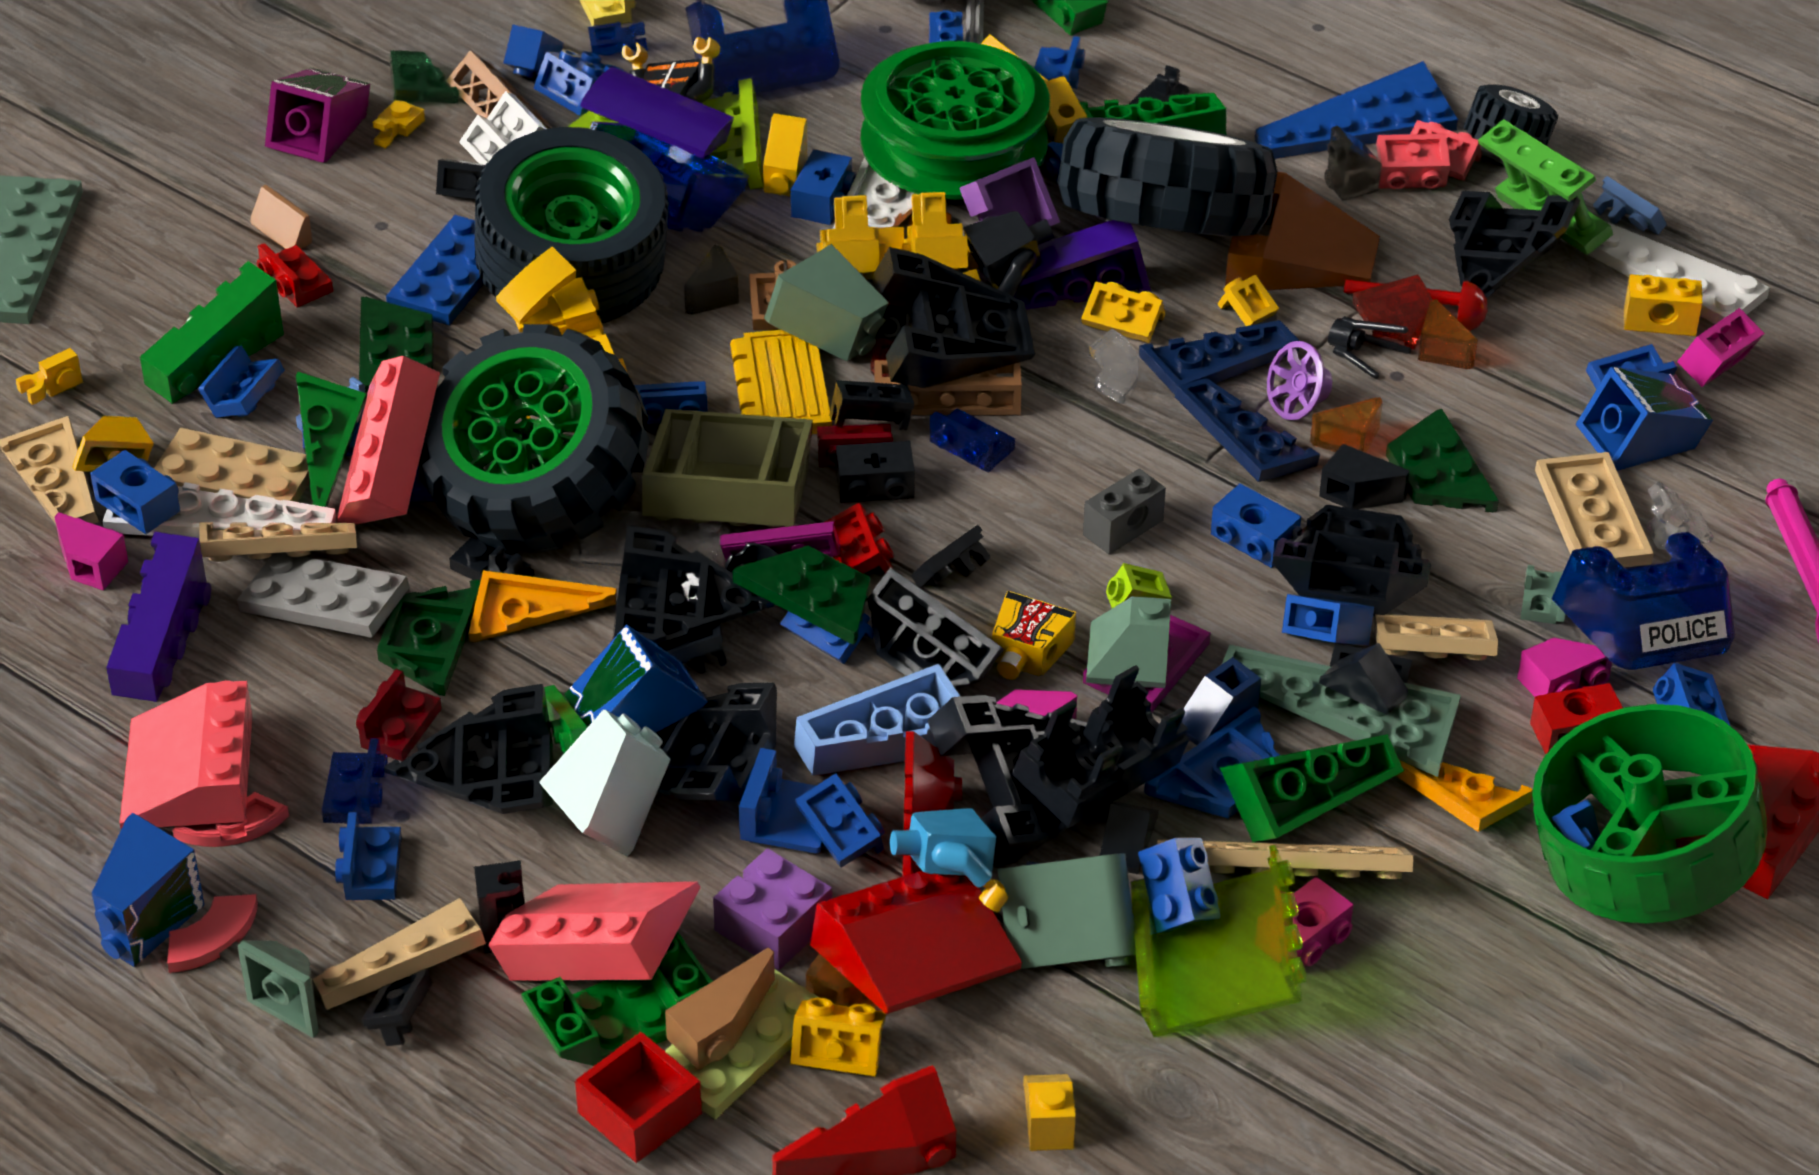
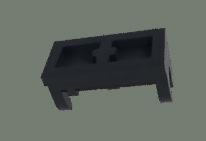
(871, 402)
(498, 893)

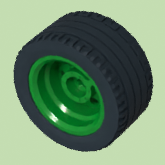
(585, 198)

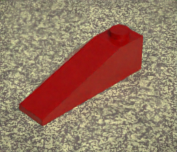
(928, 784)
(891, 1136)

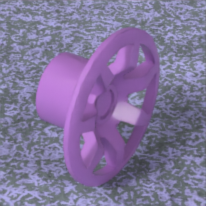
(1304, 381)

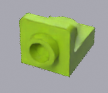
(1136, 582)

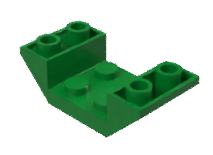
(609, 1014)

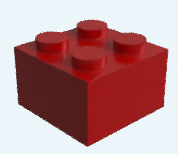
(638, 1097)

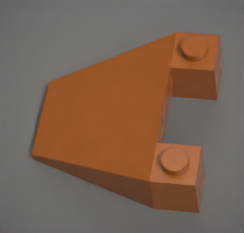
(1307, 243)

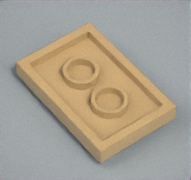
(1436, 636)

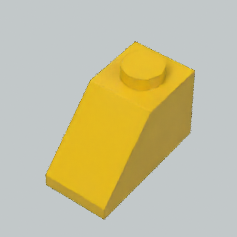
(784, 153)
(108, 439)
(1050, 1112)

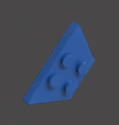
(1198, 777)

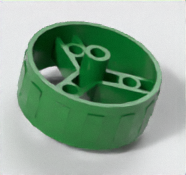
(1635, 863)

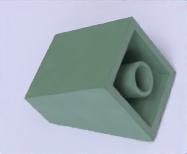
(828, 305)

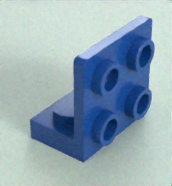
(568, 77)
(770, 810)

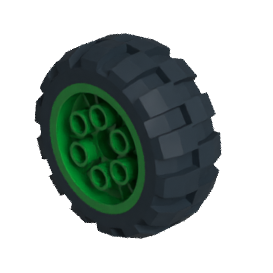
(573, 476)

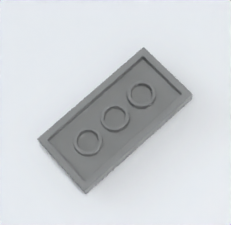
(323, 594)

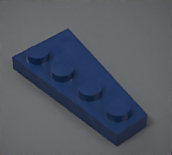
(1243, 432)

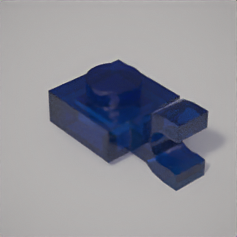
(611, 38)

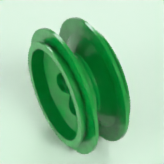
(952, 115)

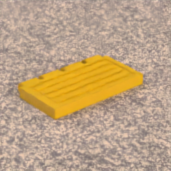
(780, 377)

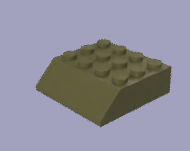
(727, 468)

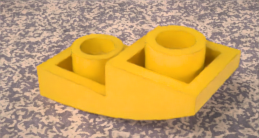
(534, 284)

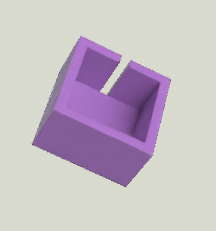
(1009, 190)
(770, 907)

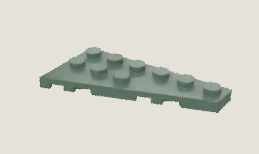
(32, 229)
(1416, 726)

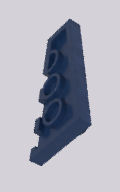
(1216, 354)

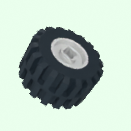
(1515, 106)

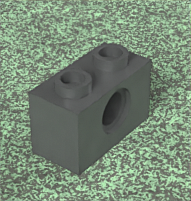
(1124, 511)

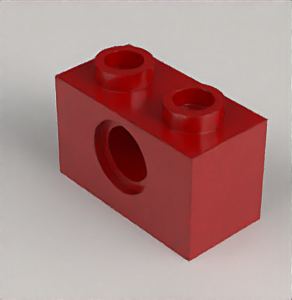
(1563, 711)

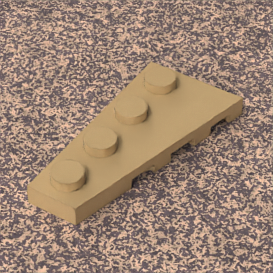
(45, 464)

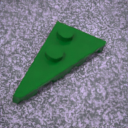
(328, 422)
(564, 721)

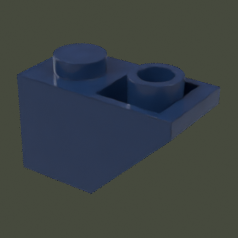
(1221, 699)

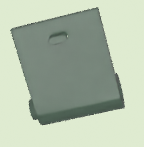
(1074, 911)

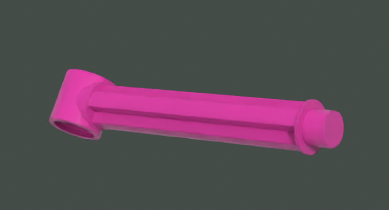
(1798, 536)

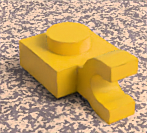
(397, 119)
(55, 376)

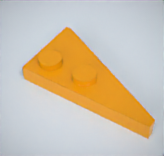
(520, 602)
(1467, 794)

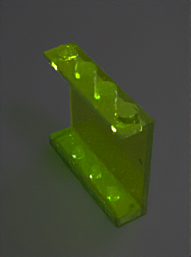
(1225, 964)

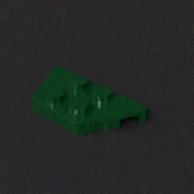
(392, 332)
(1440, 466)
(811, 588)
(428, 634)

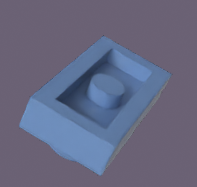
(1624, 201)

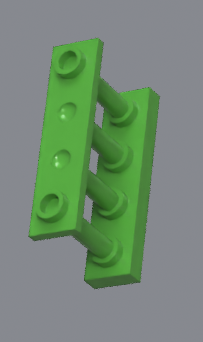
(1538, 172)

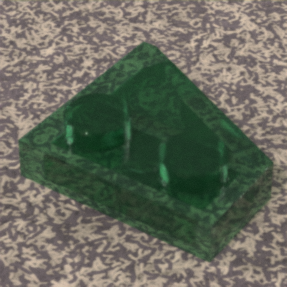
(418, 80)

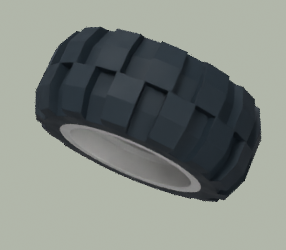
(1167, 176)

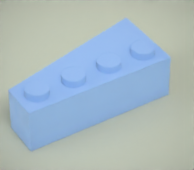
(872, 724)

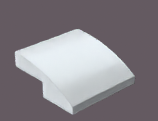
(505, 123)

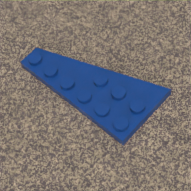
(1374, 109)

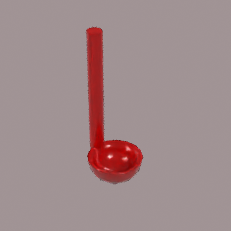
(1471, 300)

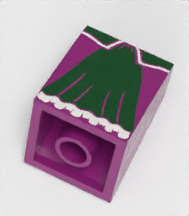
(314, 112)

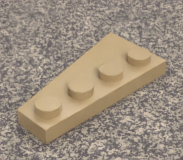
(275, 538)
(410, 950)

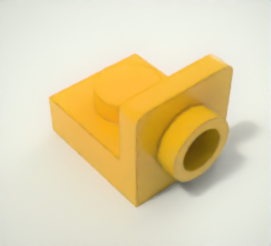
(1249, 300)

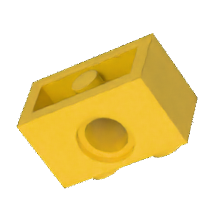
(1663, 305)

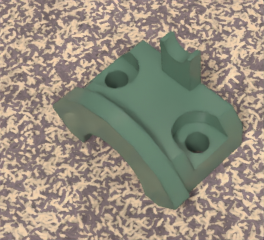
(1538, 595)

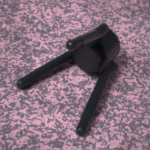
(1348, 335)

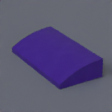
(658, 112)

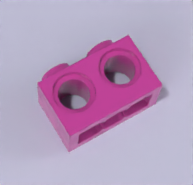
(1720, 347)

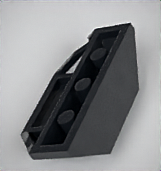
(919, 632)

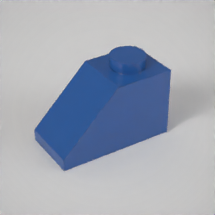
(527, 50)
(1328, 620)

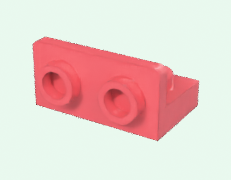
(1461, 147)
(1413, 161)

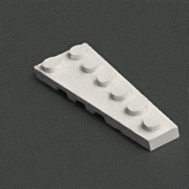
(1721, 289)
(226, 508)

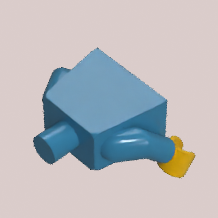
(953, 845)

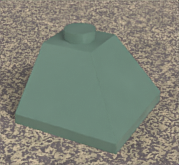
(1131, 636)
(280, 983)

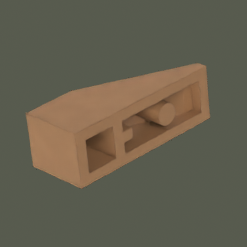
(715, 1017)

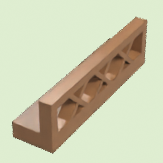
(490, 79)
(975, 395)

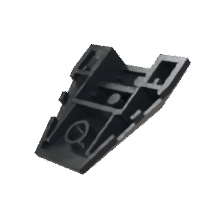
(1354, 558)
(719, 743)

